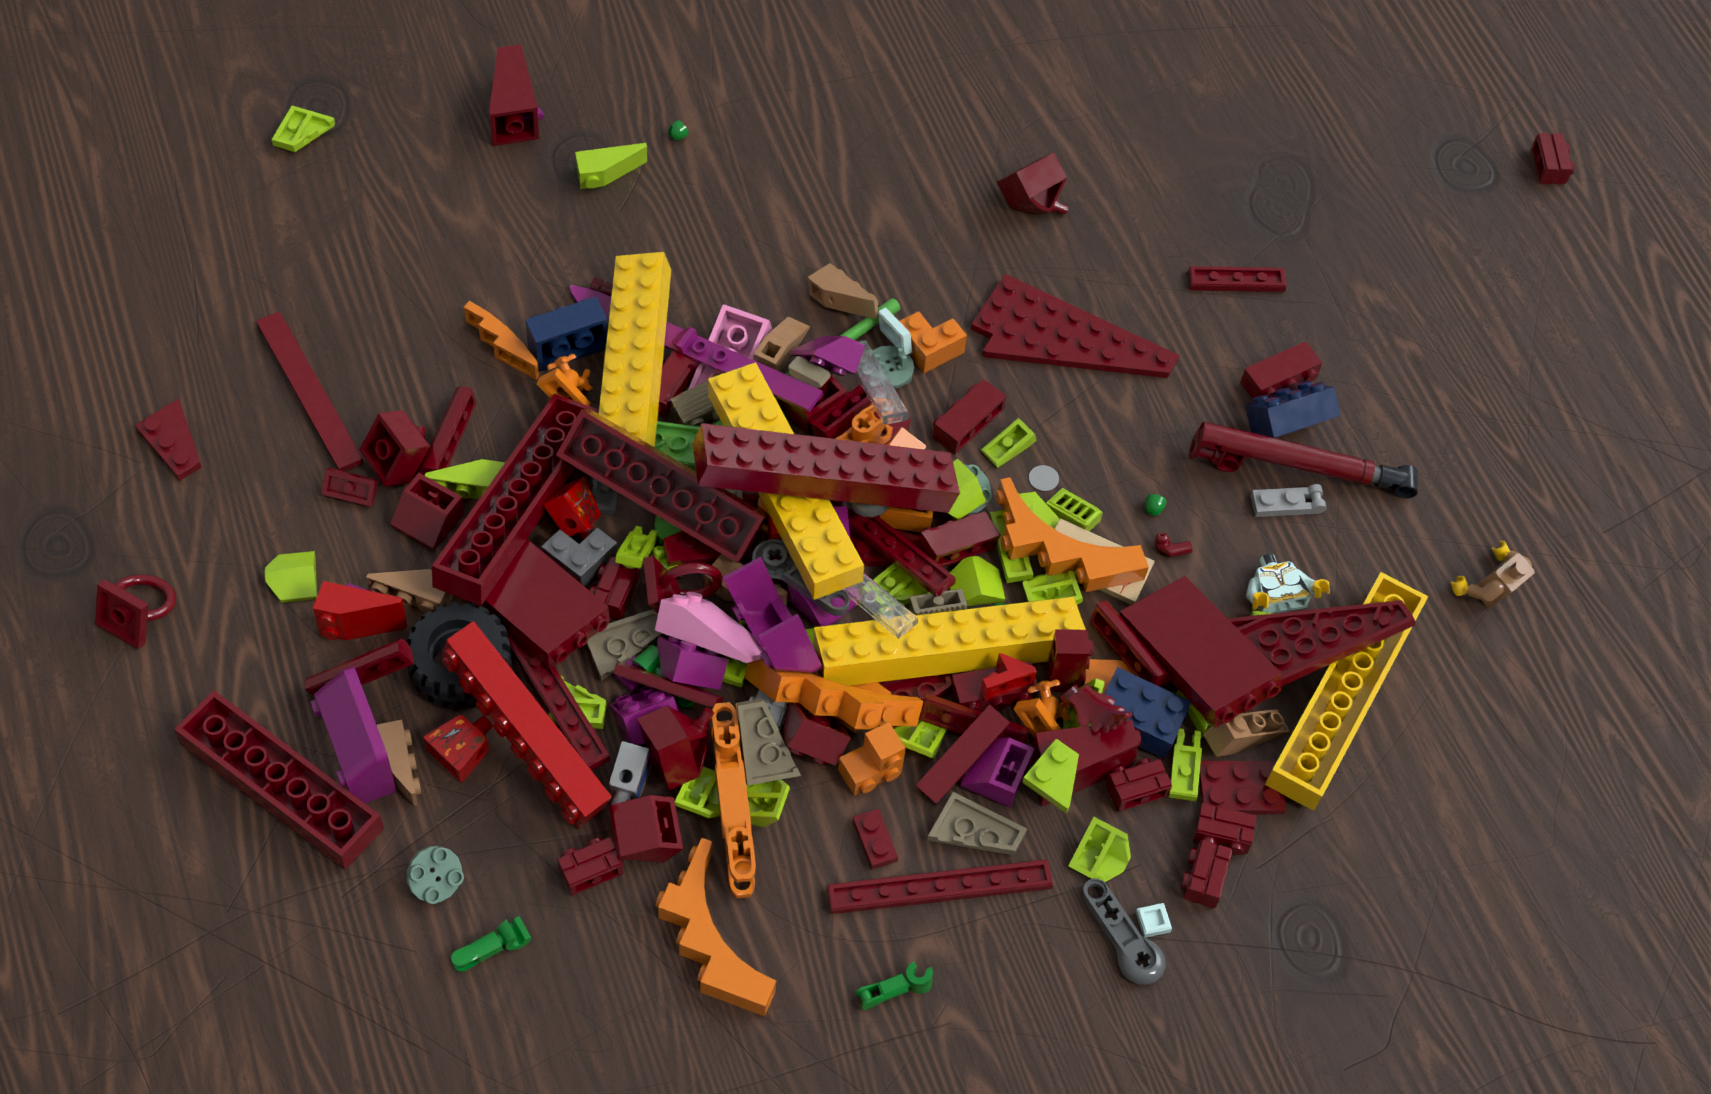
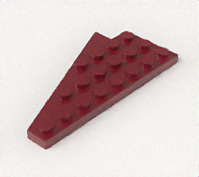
(1046, 330)
(1318, 637)

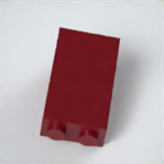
(510, 97)
(1097, 751)

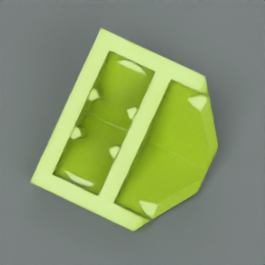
(970, 492)
(293, 576)
(978, 581)
(1052, 587)
(921, 738)
(700, 795)
(766, 801)
(1102, 851)

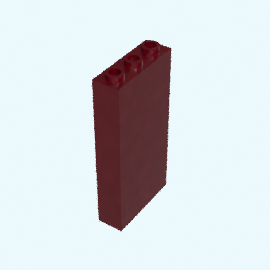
(545, 606)
(1203, 652)

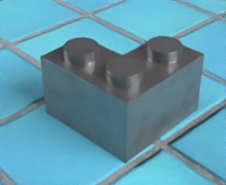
(581, 559)

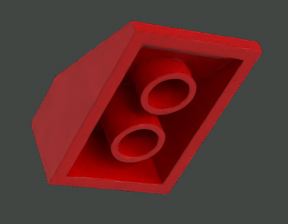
(356, 613)

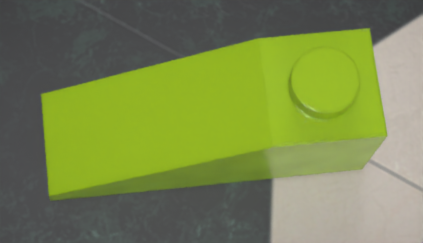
(605, 165)

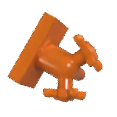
(565, 381)
(1042, 713)

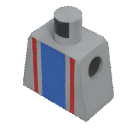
(631, 766)

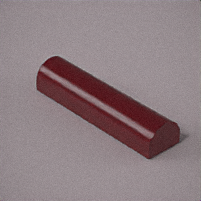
(449, 430)
(1128, 645)
(368, 666)

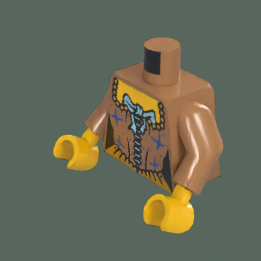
(1500, 581)

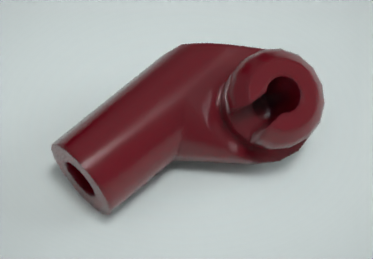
(1171, 549)

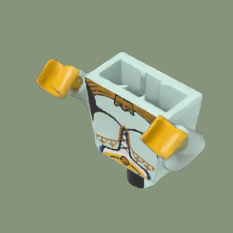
(1282, 587)

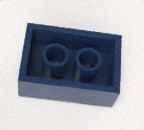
(566, 331)
(1292, 409)
(1154, 710)

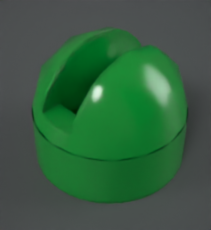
(678, 130)
(1155, 504)

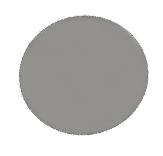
(1043, 478)

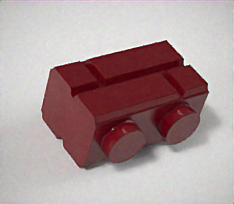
(1552, 158)
(616, 587)
(1138, 784)
(1225, 828)
(589, 865)
(1207, 873)

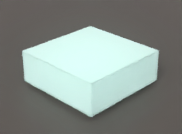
(1153, 920)

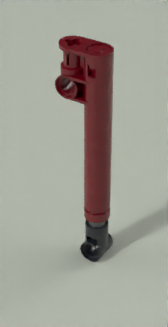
(1231, 446)

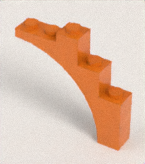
(1094, 565)
(828, 698)
(722, 972)

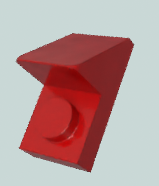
(1012, 676)

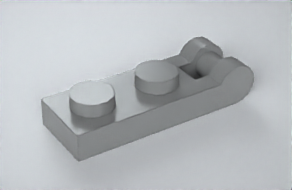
(1288, 501)

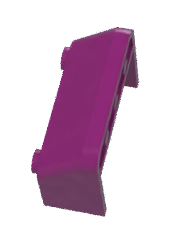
(774, 628)
(354, 737)

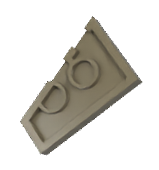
(622, 641)
(762, 746)
(976, 827)

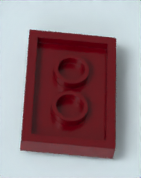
(1240, 786)

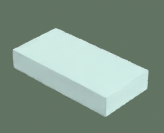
(895, 331)

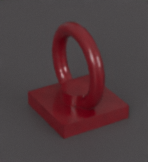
(663, 583)
(125, 613)

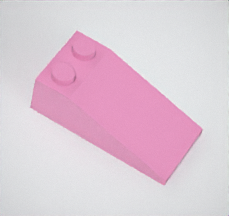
(736, 332)
(706, 626)

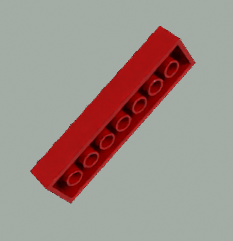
(525, 725)

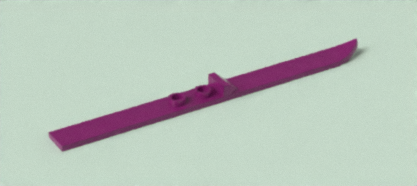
(718, 357)

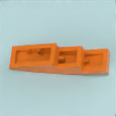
(506, 344)

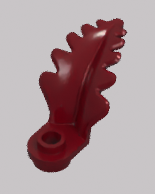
(1095, 708)

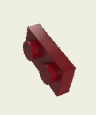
(349, 487)
(875, 839)

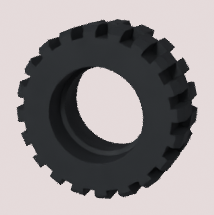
(430, 637)

